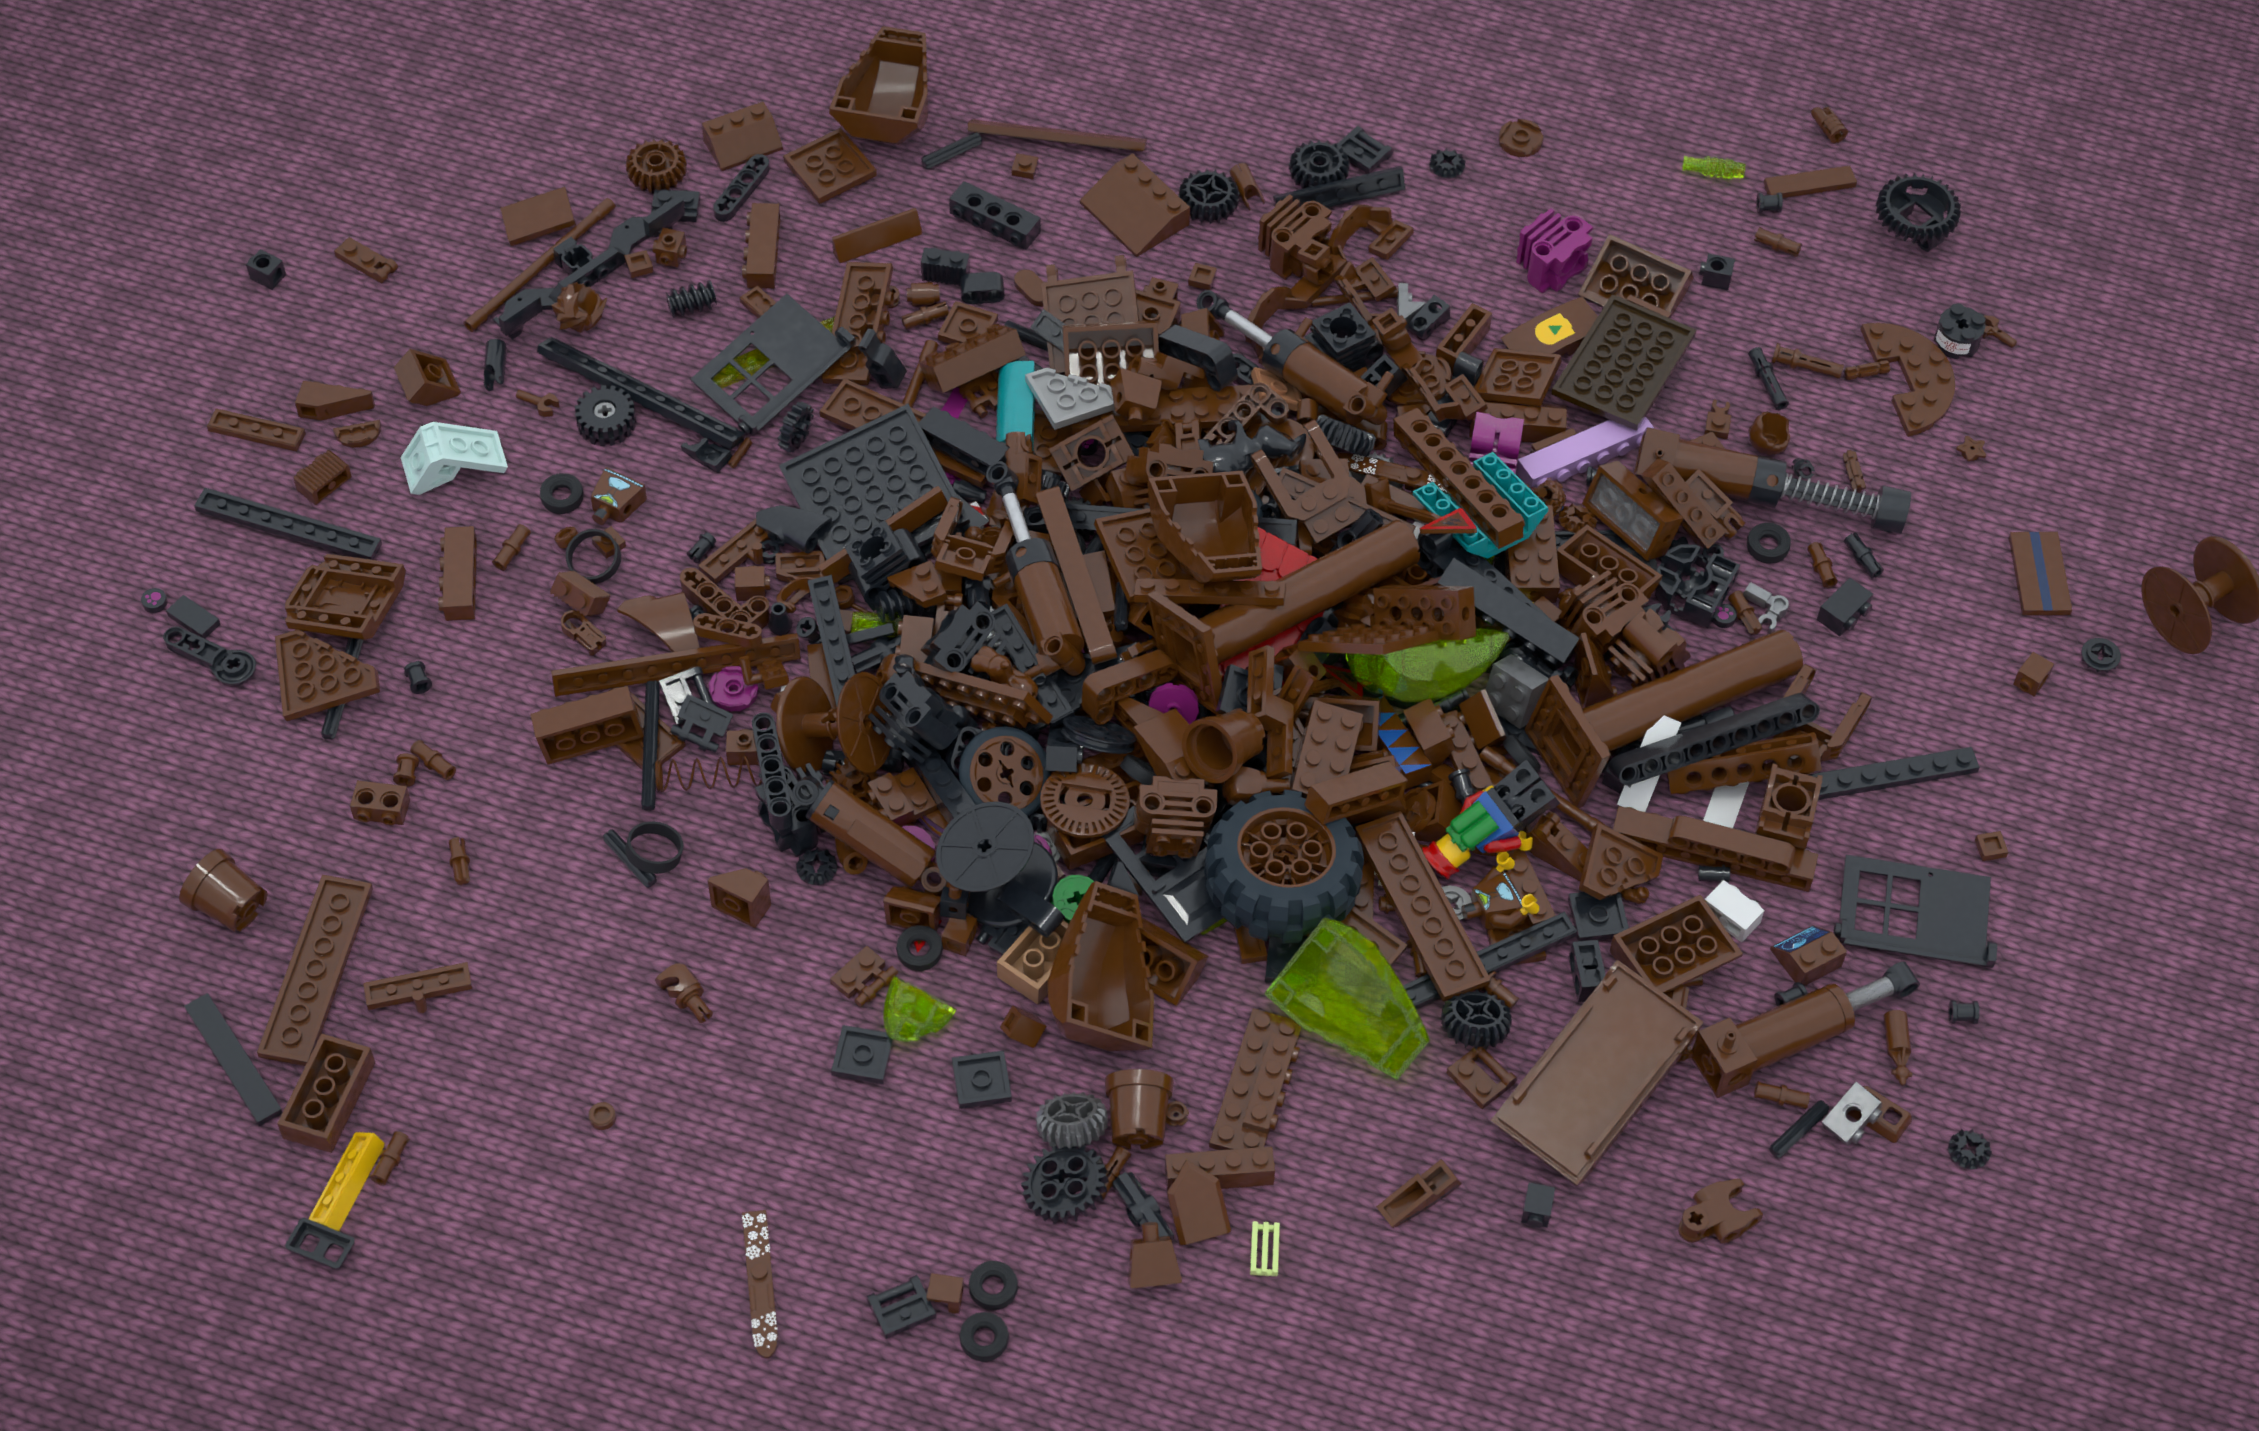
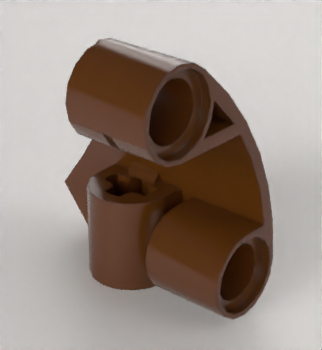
(665, 617)

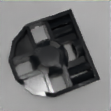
(1698, 606)

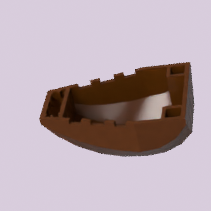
(886, 89)
(1208, 524)
(1101, 974)

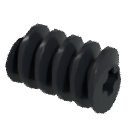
(691, 299)
(896, 602)

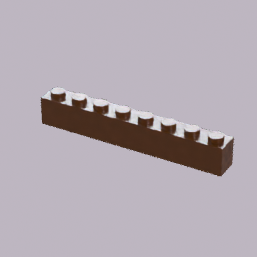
(1653, 832)

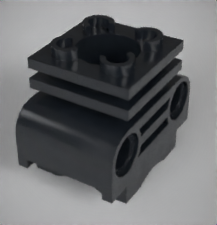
(1346, 338)
(880, 555)
(960, 638)
(916, 715)
(802, 832)

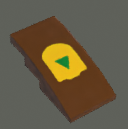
(1555, 330)

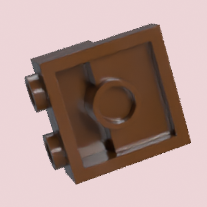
(901, 797)

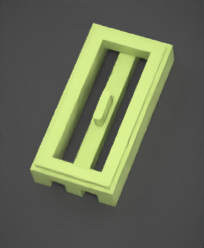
(1265, 1227)

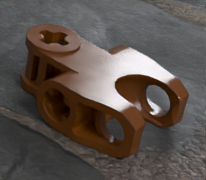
(1716, 1215)

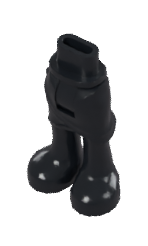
(1567, 675)

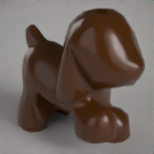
(1001, 670)

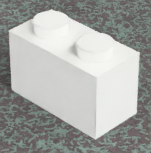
(1735, 910)

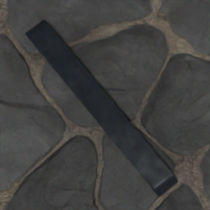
(1713, 739)

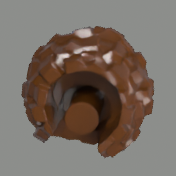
(1551, 494)

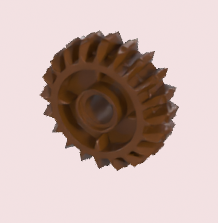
(656, 165)

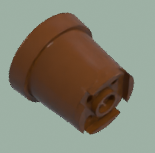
(1222, 744)
(222, 891)
(1138, 1107)

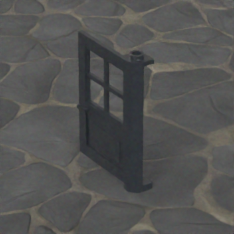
(792, 343)
(1180, 892)
(1949, 911)

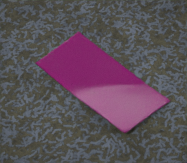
(955, 403)

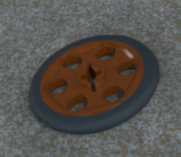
(1022, 746)

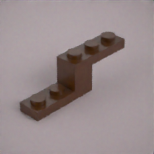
(1272, 712)

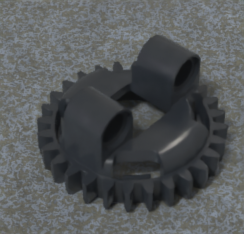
(1896, 205)

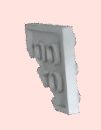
(1068, 398)

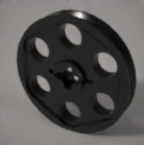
(1103, 738)

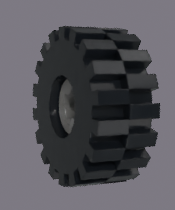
(609, 428)

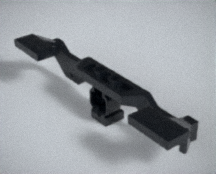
(583, 268)

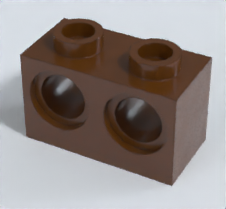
(381, 798)

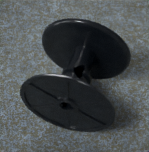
(986, 851)

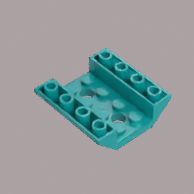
(1507, 485)

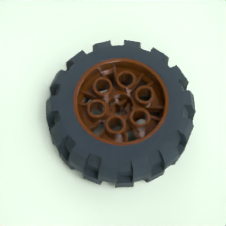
(1264, 901)

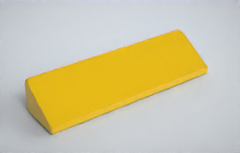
(347, 1180)

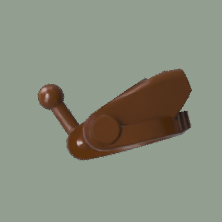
(800, 587)

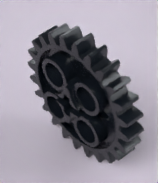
(1064, 1183)

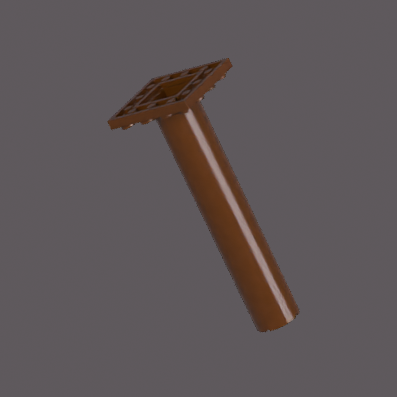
(1233, 629)
(1579, 740)

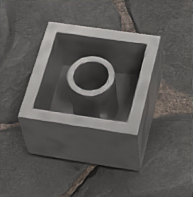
(1515, 689)

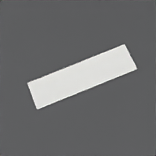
(1640, 793)
(1725, 804)

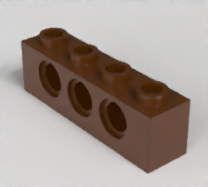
(1673, 489)

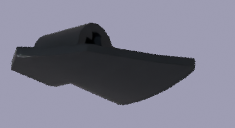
(792, 526)

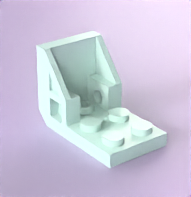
(443, 448)

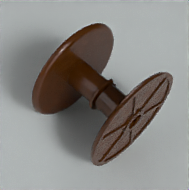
(2180, 607)
(810, 725)

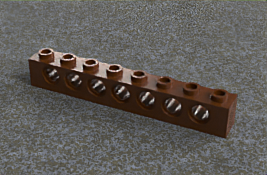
(1458, 478)

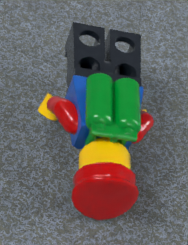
(1493, 820)

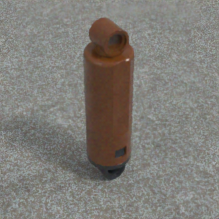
(869, 833)

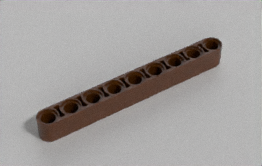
(1076, 575)

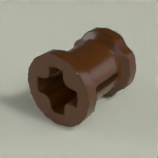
(406, 769)

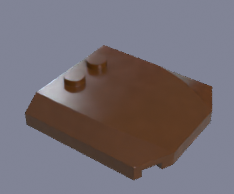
(344, 596)

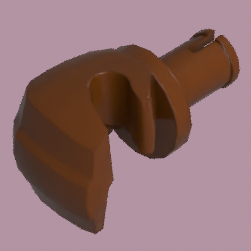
(1249, 782)
(687, 991)

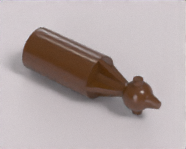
(1898, 1043)

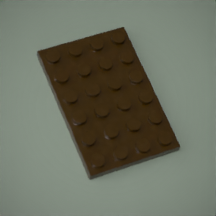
(1624, 362)

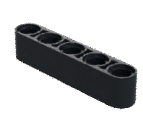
(774, 780)

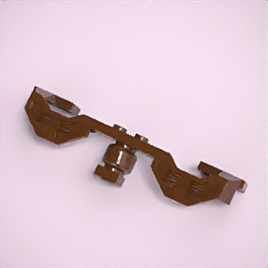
(1325, 262)
(1397, 343)

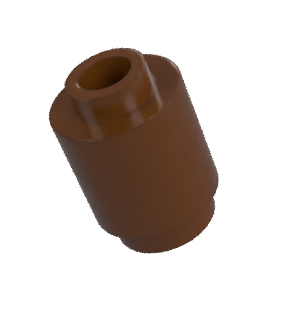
(923, 294)

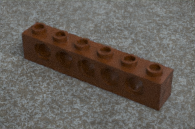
(1753, 754)

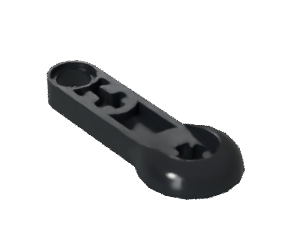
(213, 656)

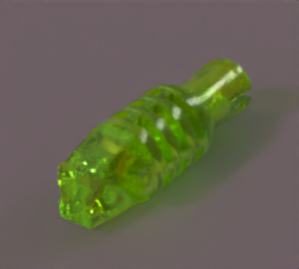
(1715, 167)

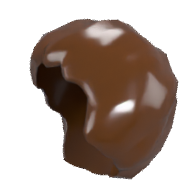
(1770, 433)

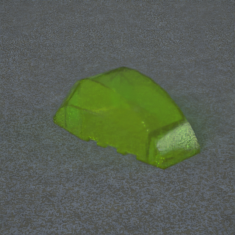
(1430, 668)
(1351, 998)

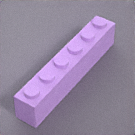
(1578, 452)

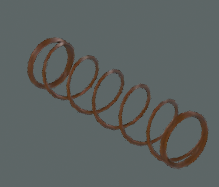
(659, 774)

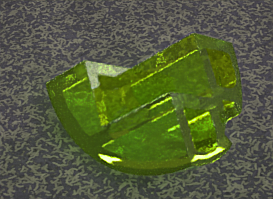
(913, 1011)

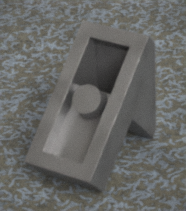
(1405, 305)

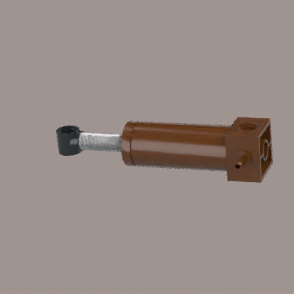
(1732, 1052)

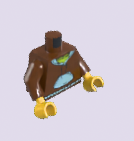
(1498, 900)

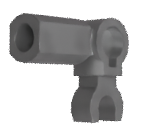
(1776, 605)

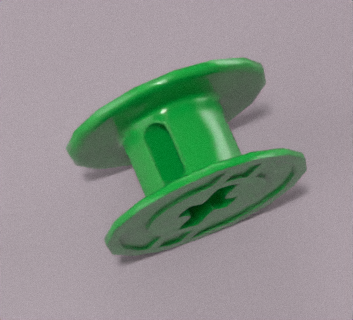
(1070, 890)

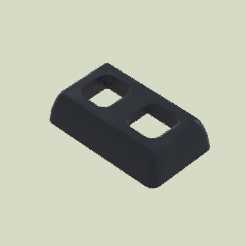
(327, 1238)

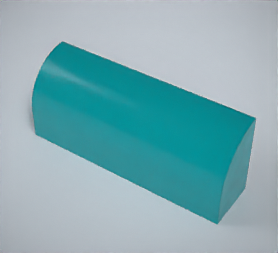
(1015, 401)

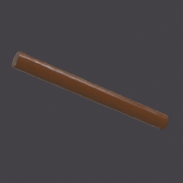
(1341, 299)

